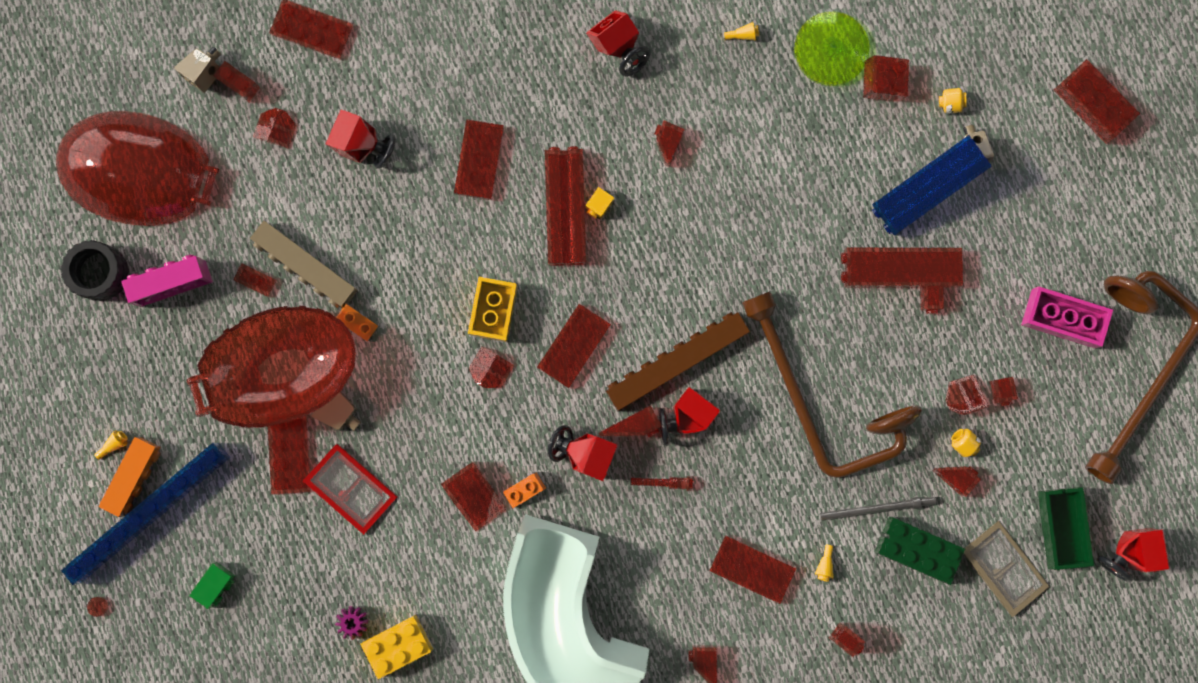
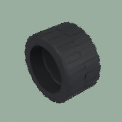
(77, 256)

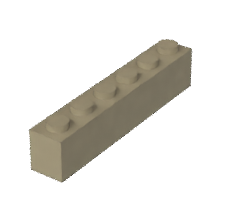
(303, 264)

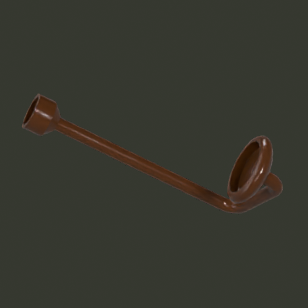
(1140, 299)
(760, 309)

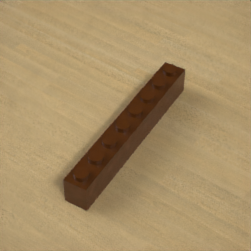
(676, 362)

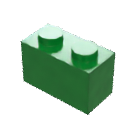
(212, 586)

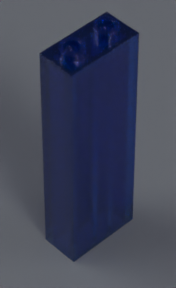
(931, 185)

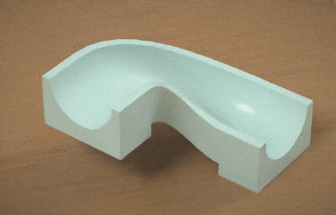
(550, 614)

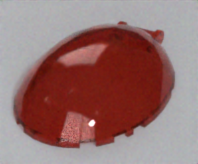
(133, 168)
(274, 367)

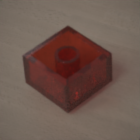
(886, 78)

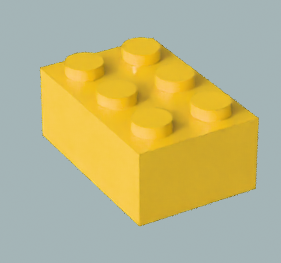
(492, 309)
(396, 646)

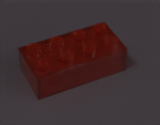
(1096, 101)

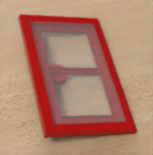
(350, 488)

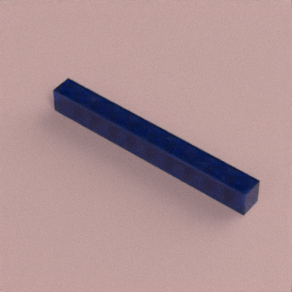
(145, 514)

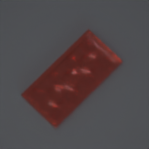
(311, 29)
(479, 159)
(573, 346)
(289, 456)
(752, 569)

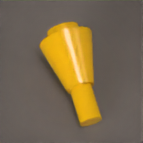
(747, 32)
(116, 441)
(825, 567)

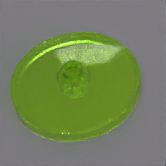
(828, 64)

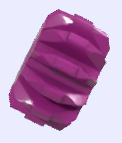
(358, 620)

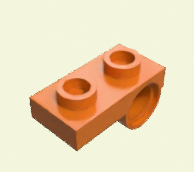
(357, 322)
(524, 490)

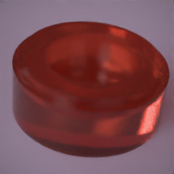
(97, 606)

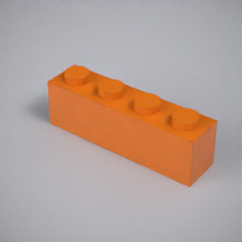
(129, 477)

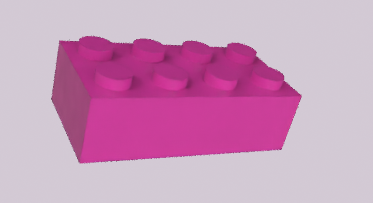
(166, 281)
(1067, 317)

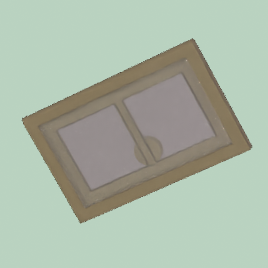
(1005, 568)

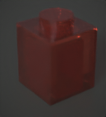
(931, 299)
(1003, 391)

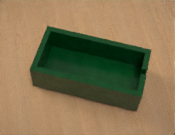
(1065, 528)
(920, 550)

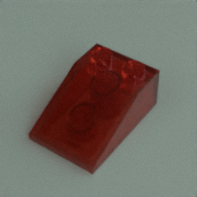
(638, 424)
(474, 496)

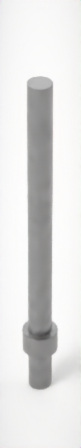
(914, 503)

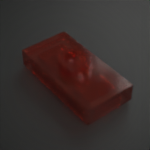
(254, 280)

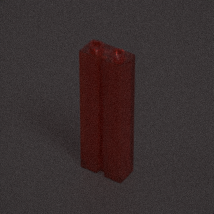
(565, 206)
(902, 267)

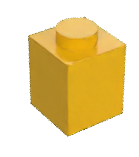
(599, 203)

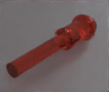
(672, 482)

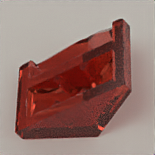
(275, 128)
(490, 369)
(965, 396)

